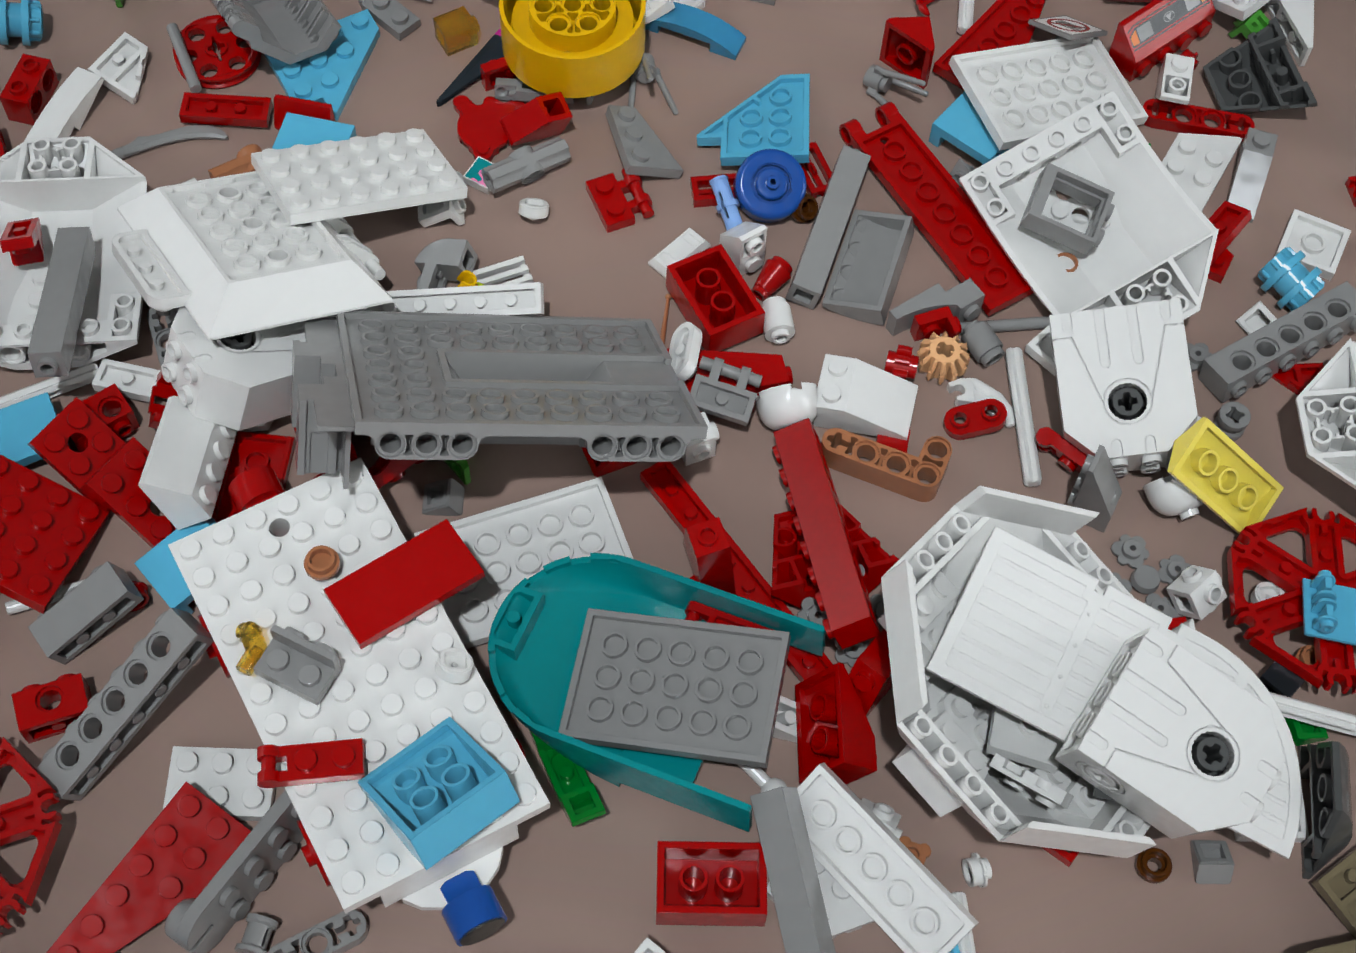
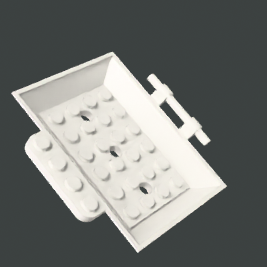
(237, 259)

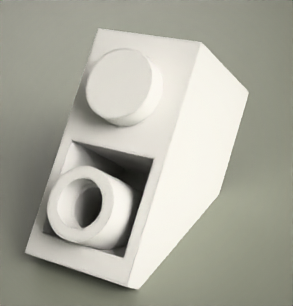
(1175, 79)
(745, 245)

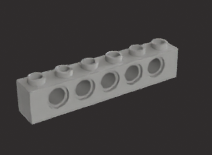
(1280, 344)
(142, 698)

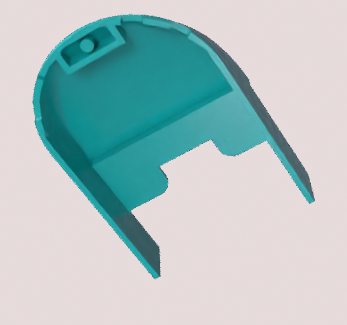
(537, 646)

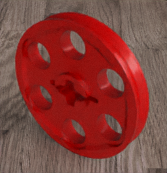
(209, 60)

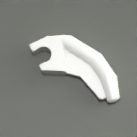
(976, 390)

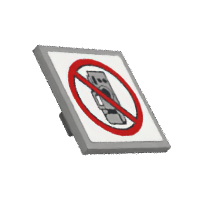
(1067, 27)

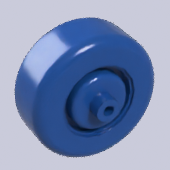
(769, 185)

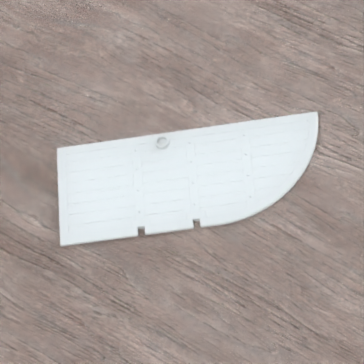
(1042, 640)

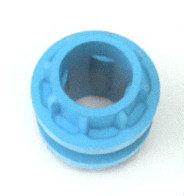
(21, 20)
(1291, 279)

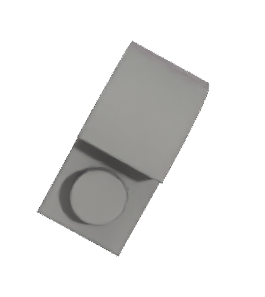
(444, 262)

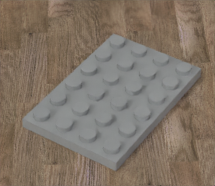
(676, 687)

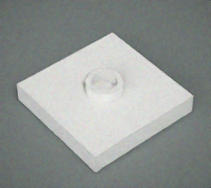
(1022, 742)

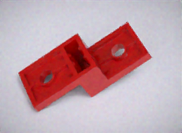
(104, 471)

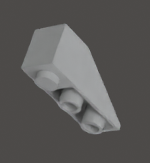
(1097, 489)

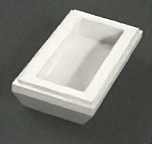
(682, 247)

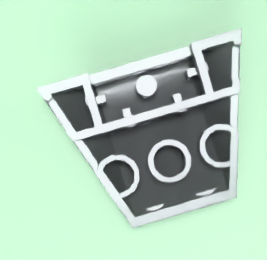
(1258, 75)
(1331, 803)

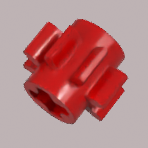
(902, 362)

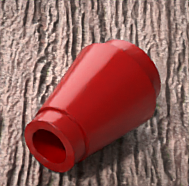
(772, 277)

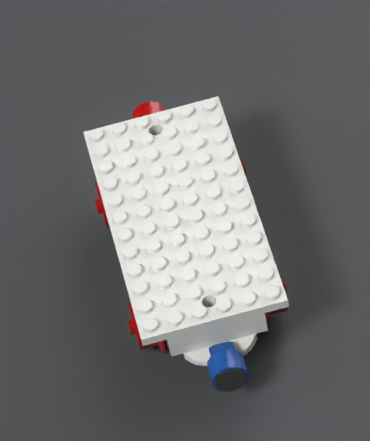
(384, 693)

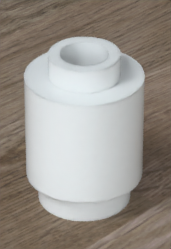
(778, 320)

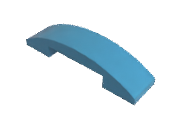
(703, 26)

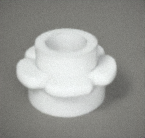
(976, 870)

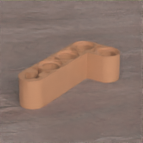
(838, 443)

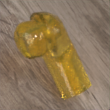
(254, 644)

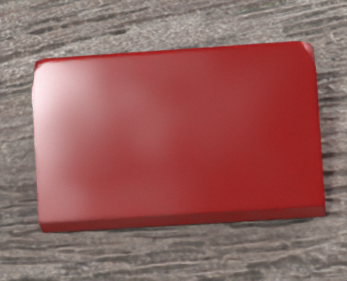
(299, 106)

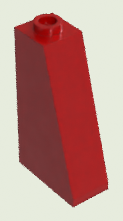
(768, 365)
(710, 554)

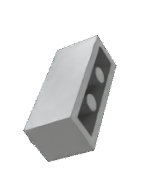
(85, 612)

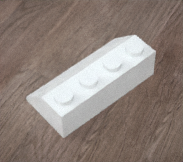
(186, 465)

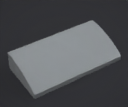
(869, 266)

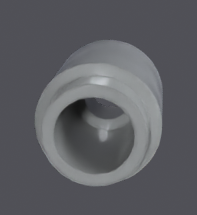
(983, 343)

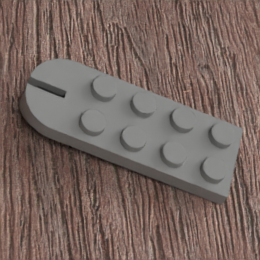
(227, 898)

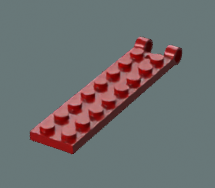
(937, 207)

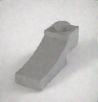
(963, 300)

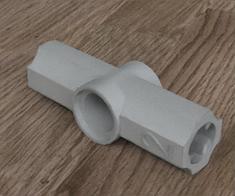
(526, 164)

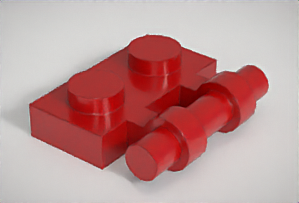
(611, 203)

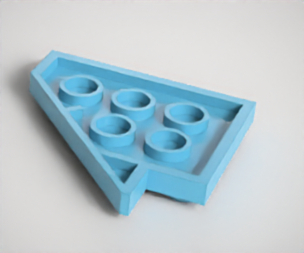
(333, 73)
(766, 120)

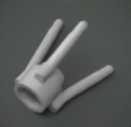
(645, 74)
(880, 79)

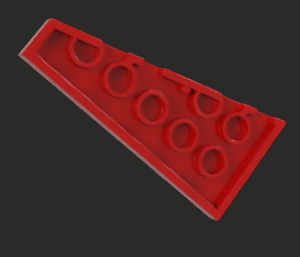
(998, 27)
(162, 868)

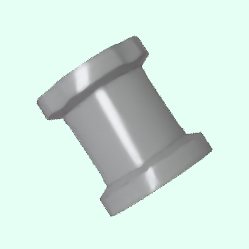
(256, 934)

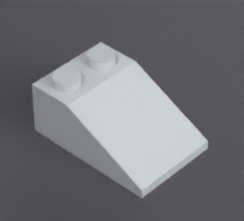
(863, 399)

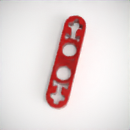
(1197, 116)

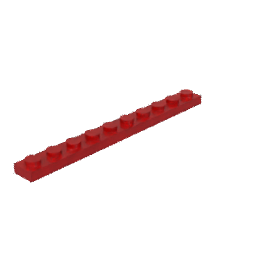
(688, 509)

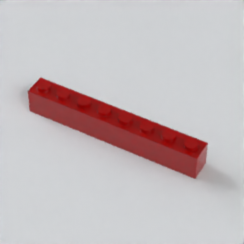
(825, 536)

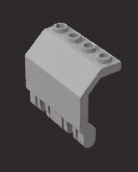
(281, 27)

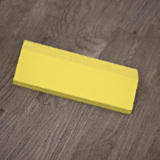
(1222, 475)

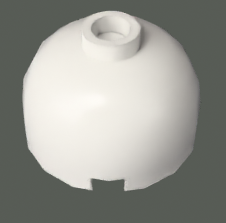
(787, 405)
(1171, 498)

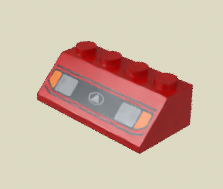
(1157, 30)

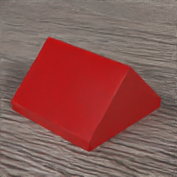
(908, 46)

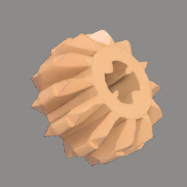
(943, 357)

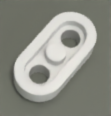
(685, 350)

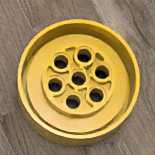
(573, 43)

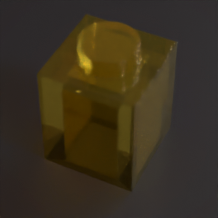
(456, 30)

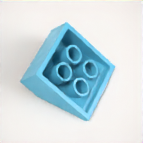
(439, 792)

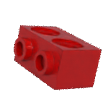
(29, 89)
(104, 405)

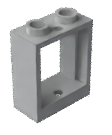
(1077, 188)

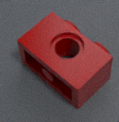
(33, 701)

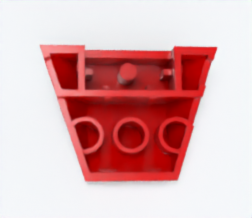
(789, 565)

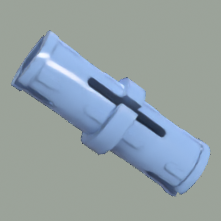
(726, 202)

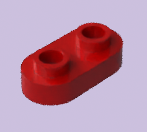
(977, 420)

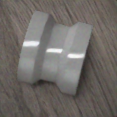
(1227, 425)

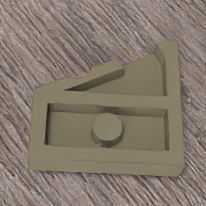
(1339, 890)

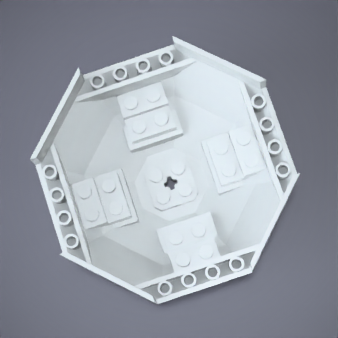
(951, 727)

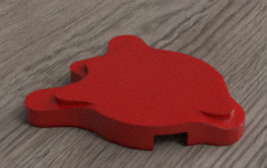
(481, 126)

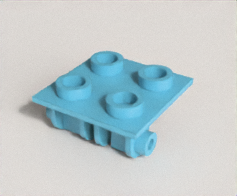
(1329, 609)

